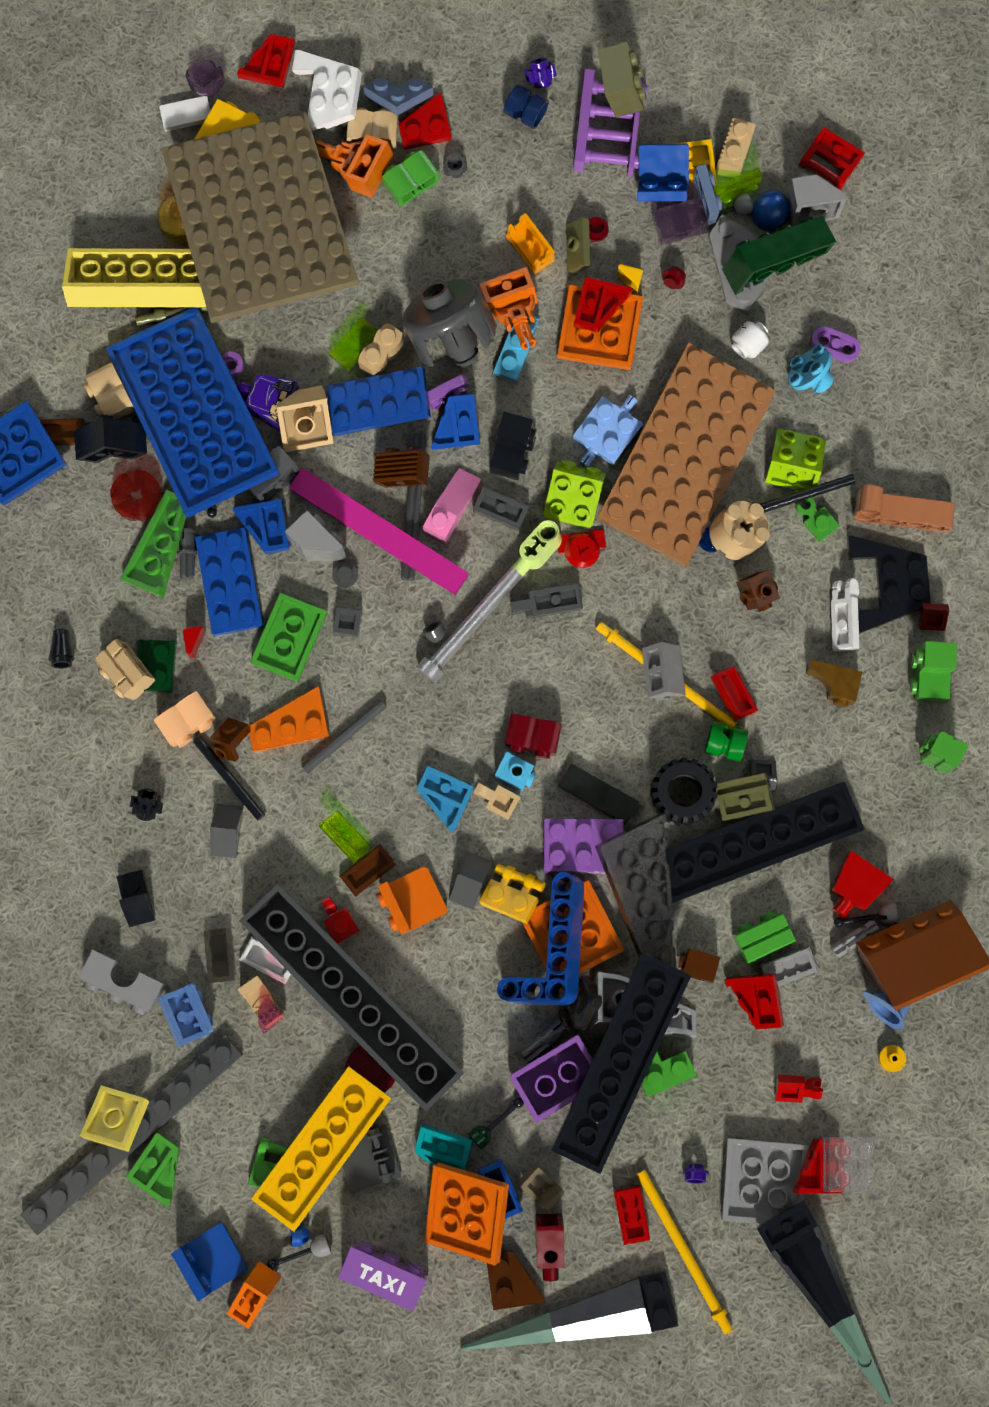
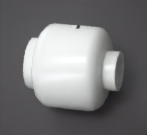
(750, 339)

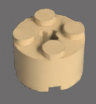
(740, 529)

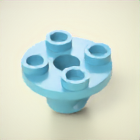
(811, 370)

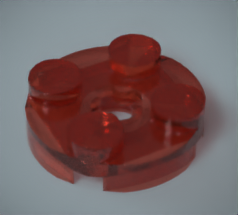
(133, 481)

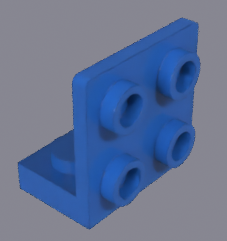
(663, 172)
(209, 1261)

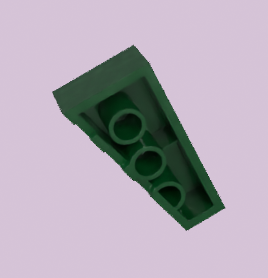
(777, 252)

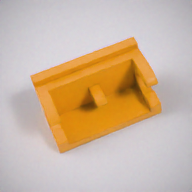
(530, 244)

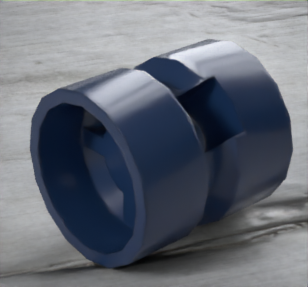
(525, 106)

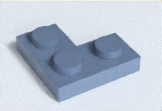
(398, 98)

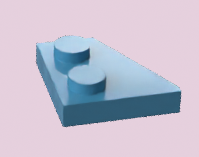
(445, 796)

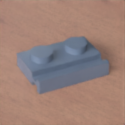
(704, 185)

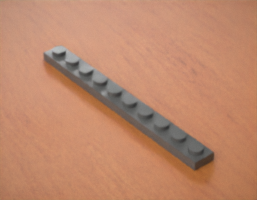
(106, 1158)

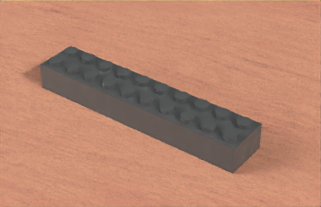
(351, 997)

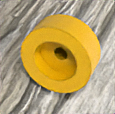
(885, 1058)

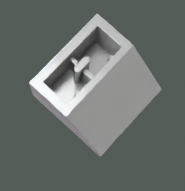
(314, 541)

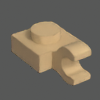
(500, 801)

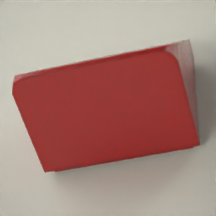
(192, 639)

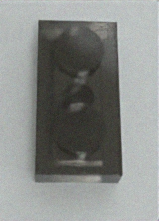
(219, 955)

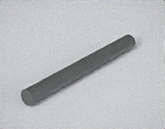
(344, 736)

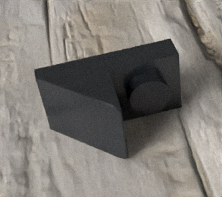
(135, 898)

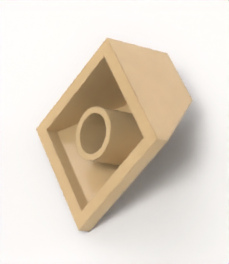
(304, 419)

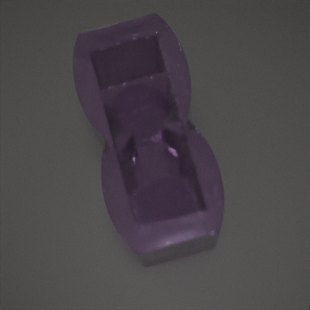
(680, 220)

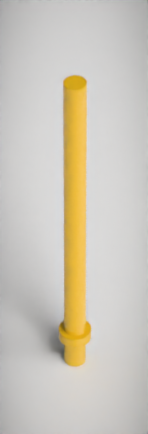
(613, 636)
(718, 1313)

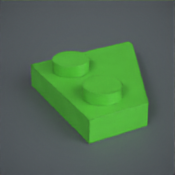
(157, 1169)

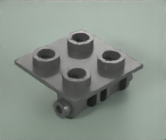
(372, 1161)

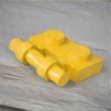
(508, 900)

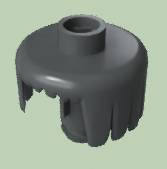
(446, 311)

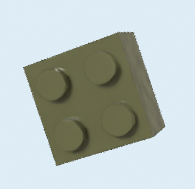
(622, 79)

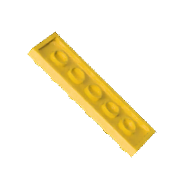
(321, 1149)

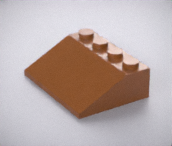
(923, 955)

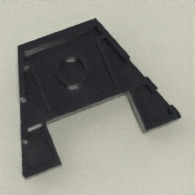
(900, 581)

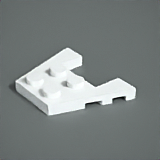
(333, 89)

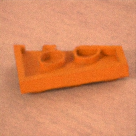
(291, 724)

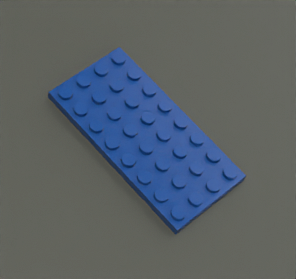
(192, 411)

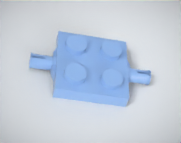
(608, 431)

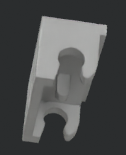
(663, 671)

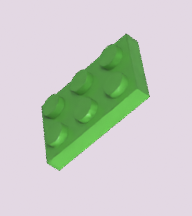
(289, 637)

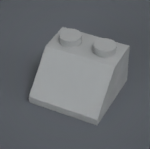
(814, 198)

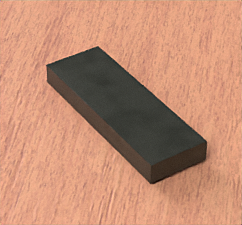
(598, 793)

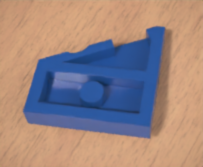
(265, 524)

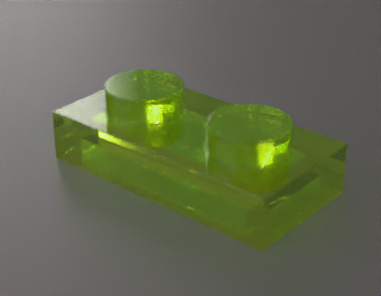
(745, 183)
(351, 345)

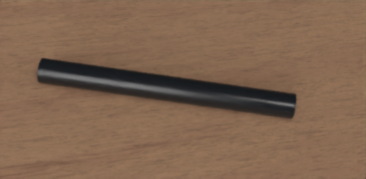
(808, 493)
(229, 778)

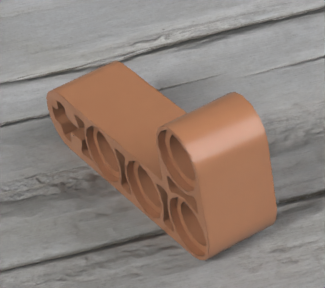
(902, 511)

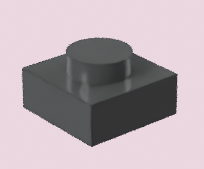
(347, 622)

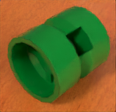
(726, 741)

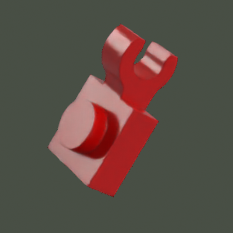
(340, 923)
(793, 1088)

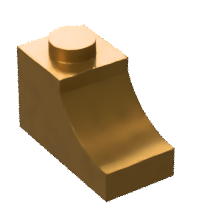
(840, 682)

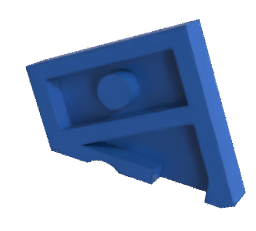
(458, 423)

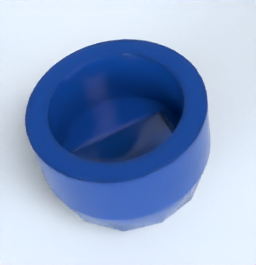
(300, 1236)

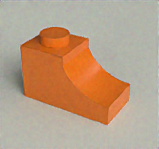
(253, 1294)

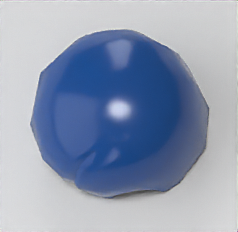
(770, 210)

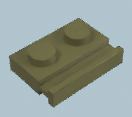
(744, 797)

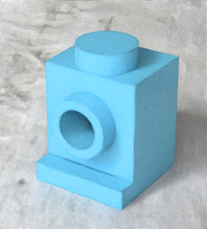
(505, 773)

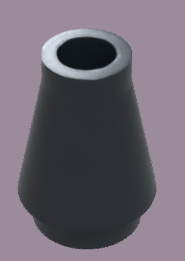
(61, 650)

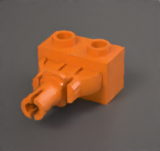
(359, 162)
(513, 300)

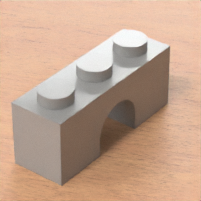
(100, 974)

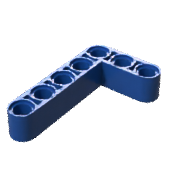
(556, 950)

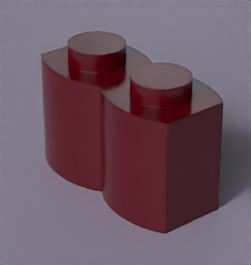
(533, 735)

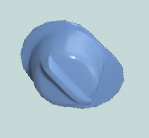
(884, 1011)

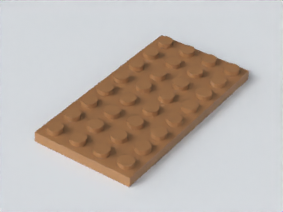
(686, 454)

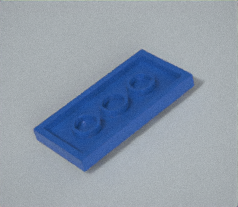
(378, 401)
(229, 582)

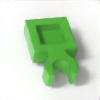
(819, 522)

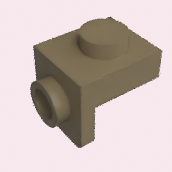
(541, 1187)

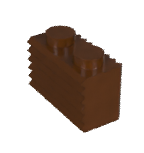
(402, 467)

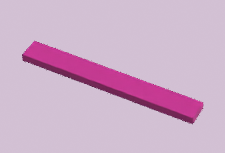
(379, 531)

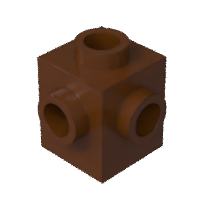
(758, 591)

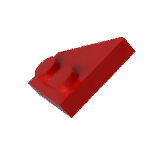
(270, 62)
(426, 125)
(599, 303)
(812, 1172)

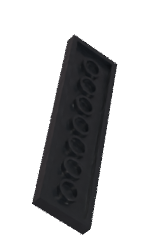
(761, 841)
(621, 1063)

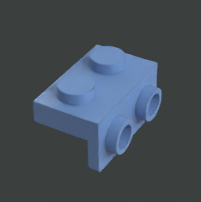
(186, 1014)

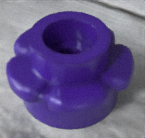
(695, 1174)

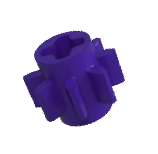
(540, 72)

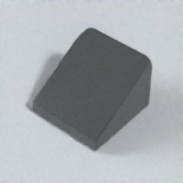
(765, 766)

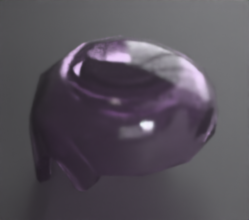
(205, 78)

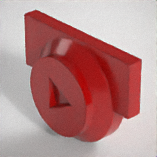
(582, 548)

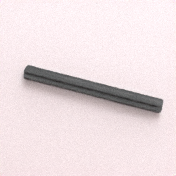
(413, 509)

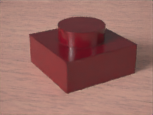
(933, 616)

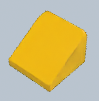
(630, 276)

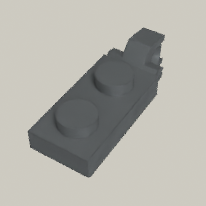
(549, 601)

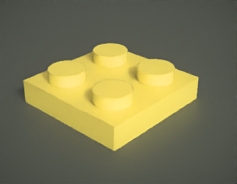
(114, 1118)

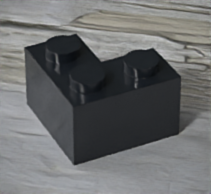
(110, 438)
(514, 440)

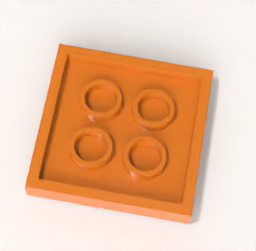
(611, 345)
(598, 936)
(466, 1213)

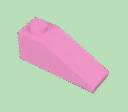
(451, 506)

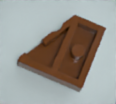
(511, 1284)

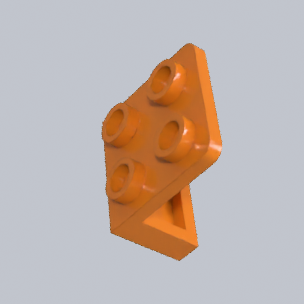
(412, 900)

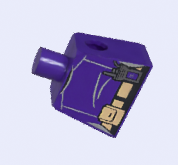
(265, 395)

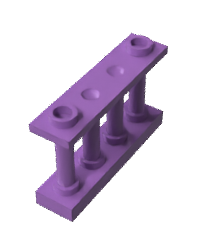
(587, 132)

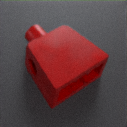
(857, 884)

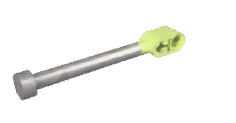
(432, 667)

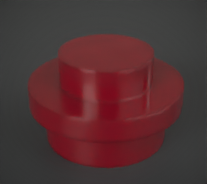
(598, 229)
(674, 277)

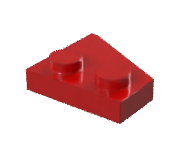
(759, 998)

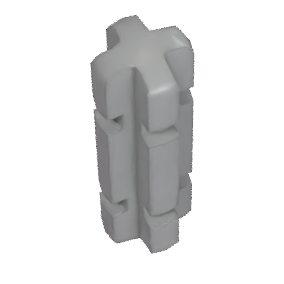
(849, 941)

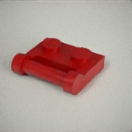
(836, 152)

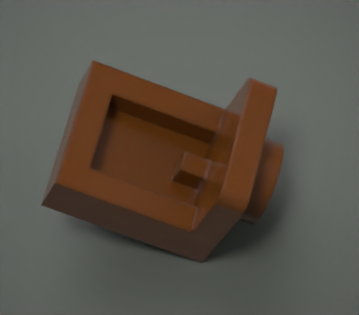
(228, 737)

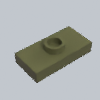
(578, 245)

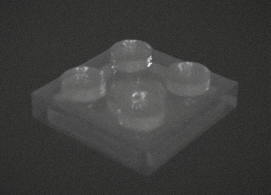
(849, 1164)

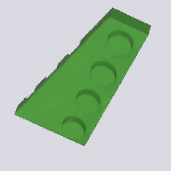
(156, 550)

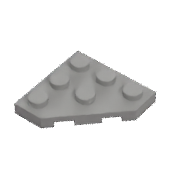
(723, 241)

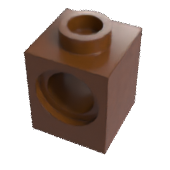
(699, 965)

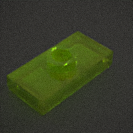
(345, 836)

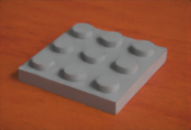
(760, 1179)

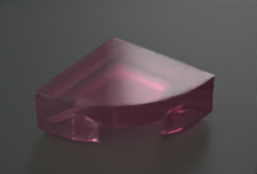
(268, 1015)

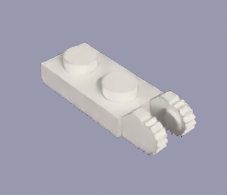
(845, 615)

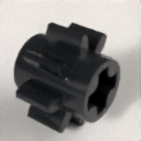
(146, 804)

